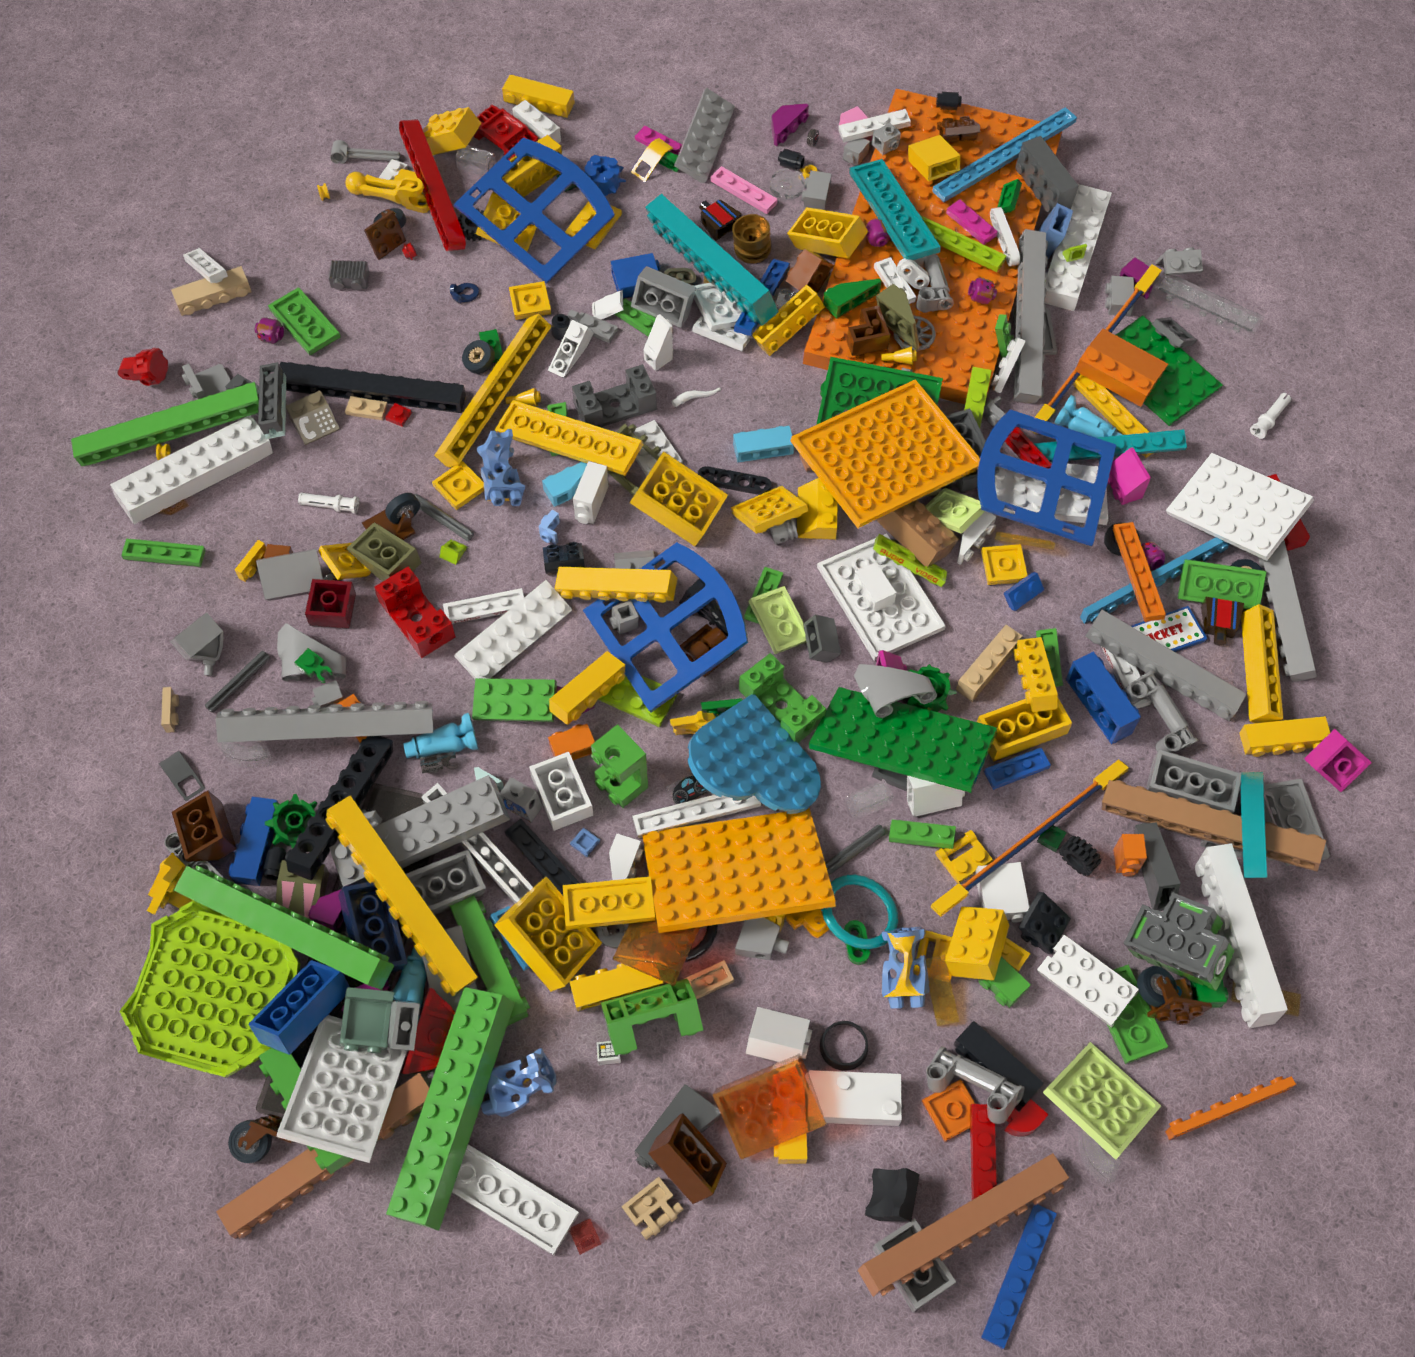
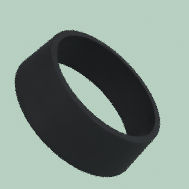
(838, 1065)

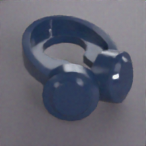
(455, 290)

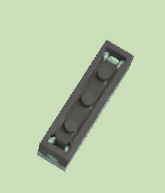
(272, 400)

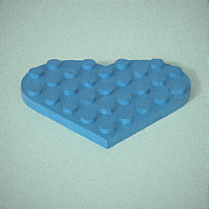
(752, 755)

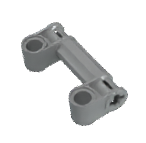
(933, 297)
(1150, 687)
(1003, 1093)

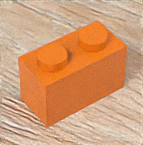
(575, 741)
(1129, 854)

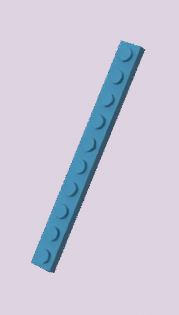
(1002, 155)
(1171, 569)

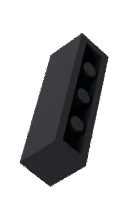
(989, 1053)

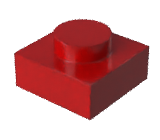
(398, 415)

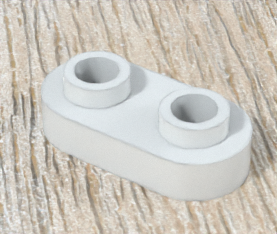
(914, 274)

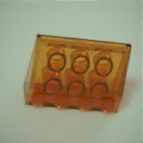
(655, 952)
(769, 1106)

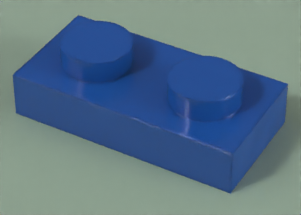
(1024, 591)

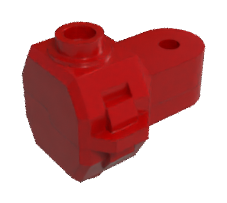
(147, 366)

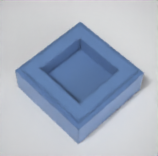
(585, 842)

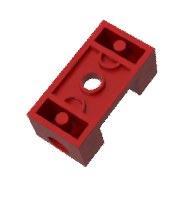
(402, 599)

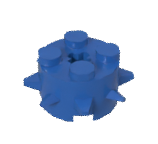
(605, 173)

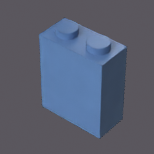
(1056, 227)

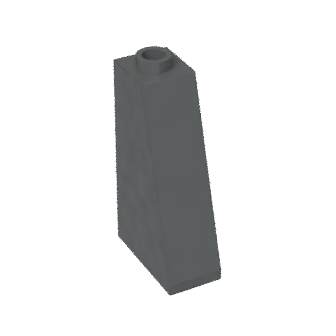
(1158, 867)
(693, 1106)

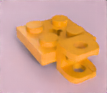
(809, 920)

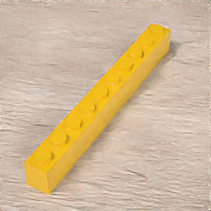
(492, 391)
(401, 896)

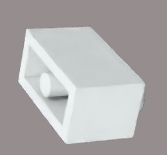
(874, 587)

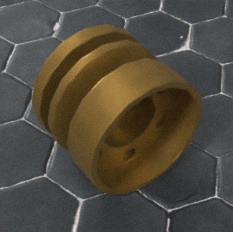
(752, 238)

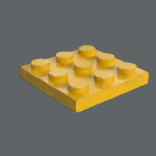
(502, 215)
(769, 509)

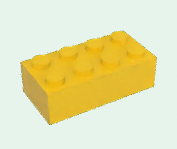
(827, 232)
(1022, 729)

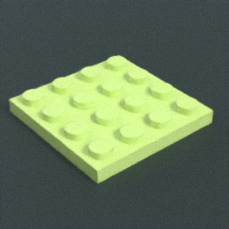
(1102, 1100)

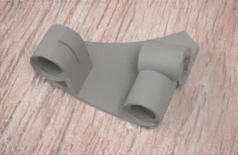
(293, 644)
(887, 685)

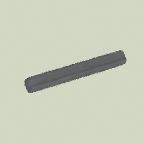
(444, 519)
(237, 681)
(854, 848)

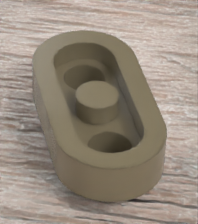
(682, 274)

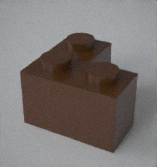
(871, 333)

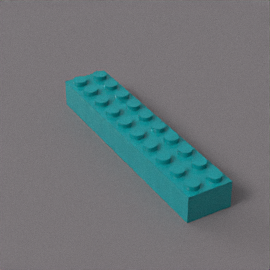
(711, 260)

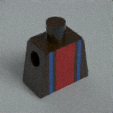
(718, 218)
(1221, 618)

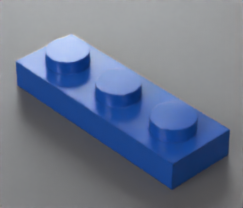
(1017, 768)

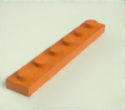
(1139, 572)
(1220, 1110)

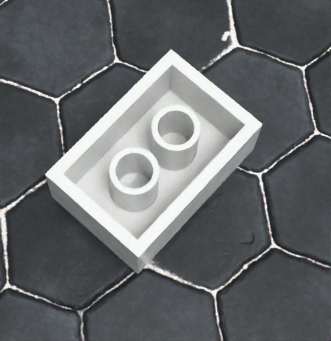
(561, 791)

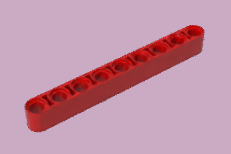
(434, 188)

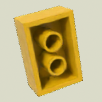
(451, 130)
(977, 943)

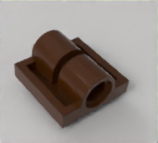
(962, 129)
(702, 642)

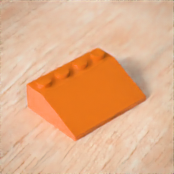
(1121, 367)

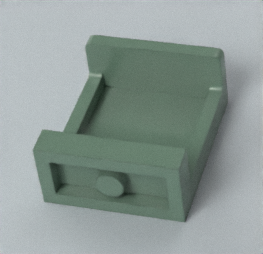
(366, 1019)

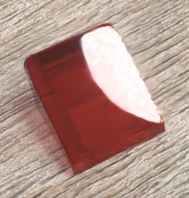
(584, 1236)

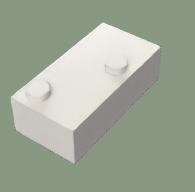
(858, 1097)

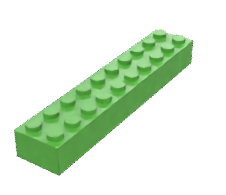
(285, 926)
(450, 1109)

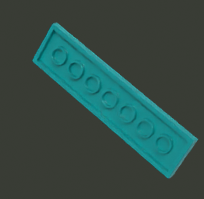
(895, 210)

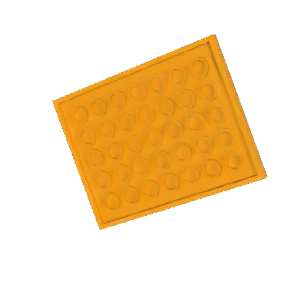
(886, 453)
(736, 870)

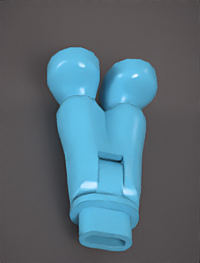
(1084, 420)
(443, 740)
(411, 981)

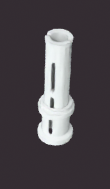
(1267, 420)
(338, 502)

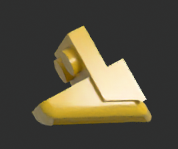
(165, 883)

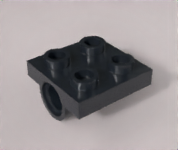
(563, 556)
(1044, 923)

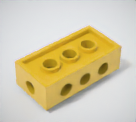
(530, 172)

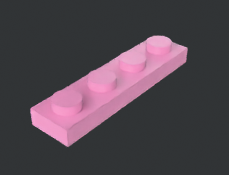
(744, 190)

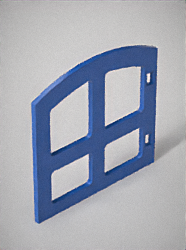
(532, 212)
(1053, 477)
(660, 628)

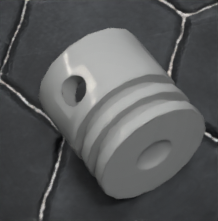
(784, 532)

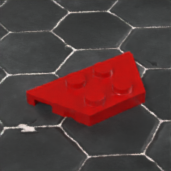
(430, 1034)

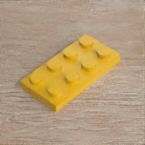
(608, 903)

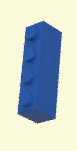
(254, 842)

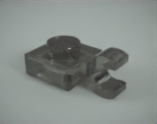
(434, 763)

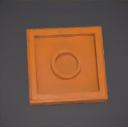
(950, 1109)

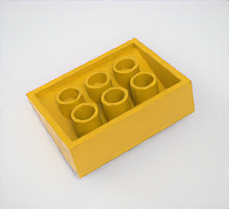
(679, 499)
(539, 935)

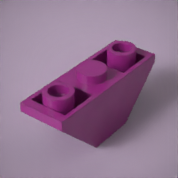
(787, 120)

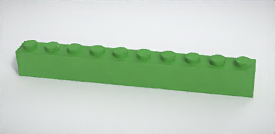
(166, 425)

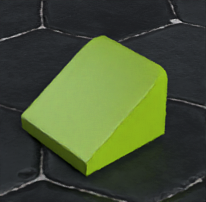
(1074, 253)
(452, 551)

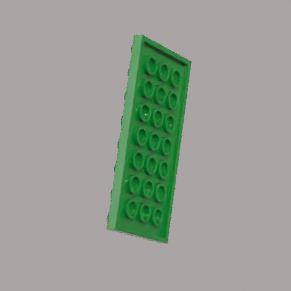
(906, 741)

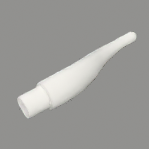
(684, 397)

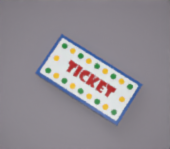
(1176, 631)

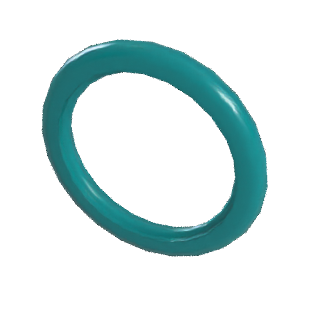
(878, 889)

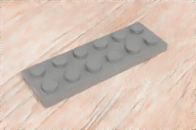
(704, 136)

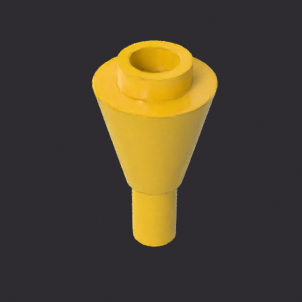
(904, 356)
(529, 397)

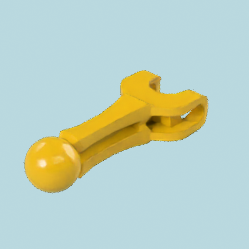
(398, 191)

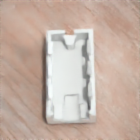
(1088, 980)

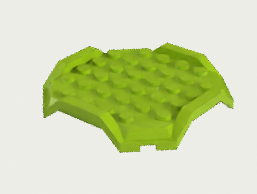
(204, 989)

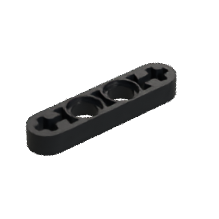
(735, 478)

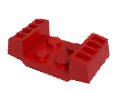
(502, 129)

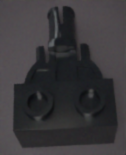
(710, 611)

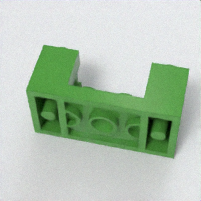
(769, 686)
(626, 766)
(649, 1005)

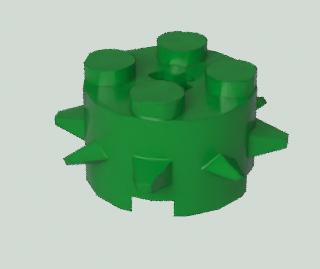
(941, 685)
(285, 814)

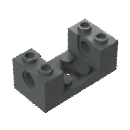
(634, 397)

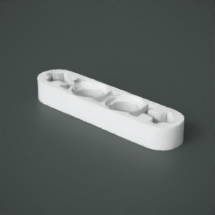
(1005, 236)

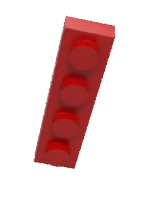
(1026, 449)
(982, 1151)

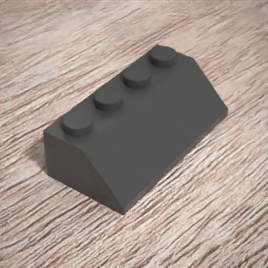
(970, 431)

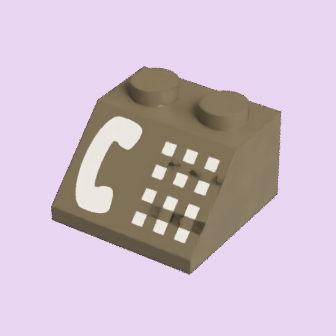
(312, 417)

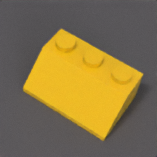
(821, 518)

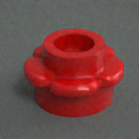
(409, 251)

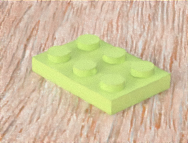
(955, 509)
(779, 619)

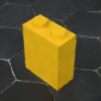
(934, 158)

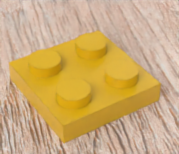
(529, 300)
(459, 485)
(342, 562)
(1004, 564)

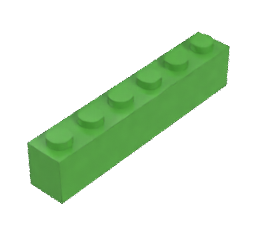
(487, 955)
(285, 1074)

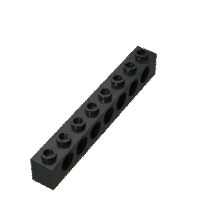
(353, 781)

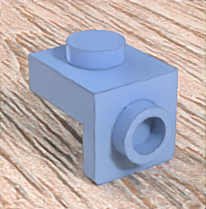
(548, 524)

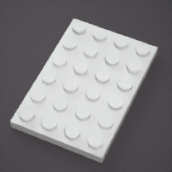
(1029, 492)
(1240, 506)
(893, 626)
(341, 1095)

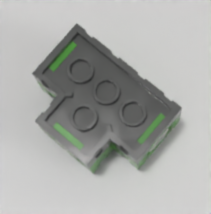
(1182, 940)

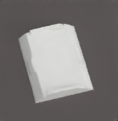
(608, 305)

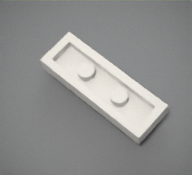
(889, 275)
(725, 336)
(1006, 364)

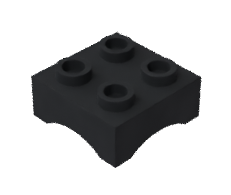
(893, 1195)

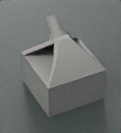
(201, 642)

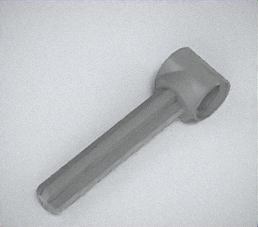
(341, 153)

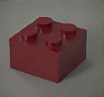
(330, 603)

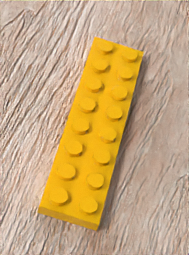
(570, 437)

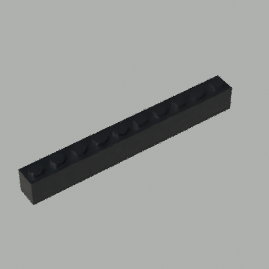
(379, 387)

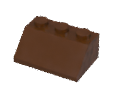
(203, 829)
(688, 1159)

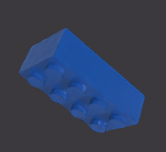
(1103, 697)
(299, 1007)

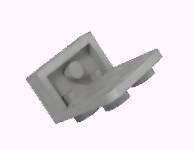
(1181, 262)
(206, 382)

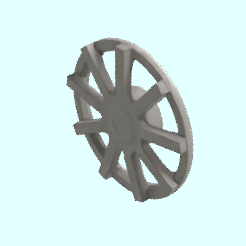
(920, 335)

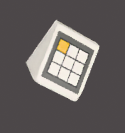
(606, 1054)

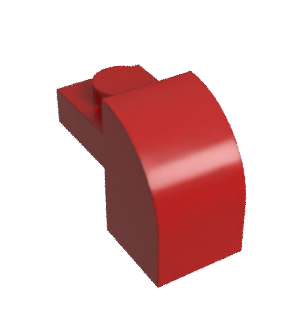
(1025, 1121)

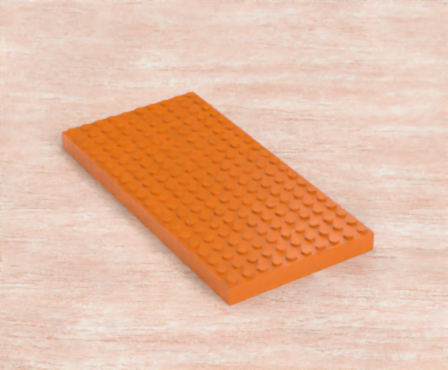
(967, 329)

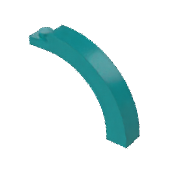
(1253, 825)

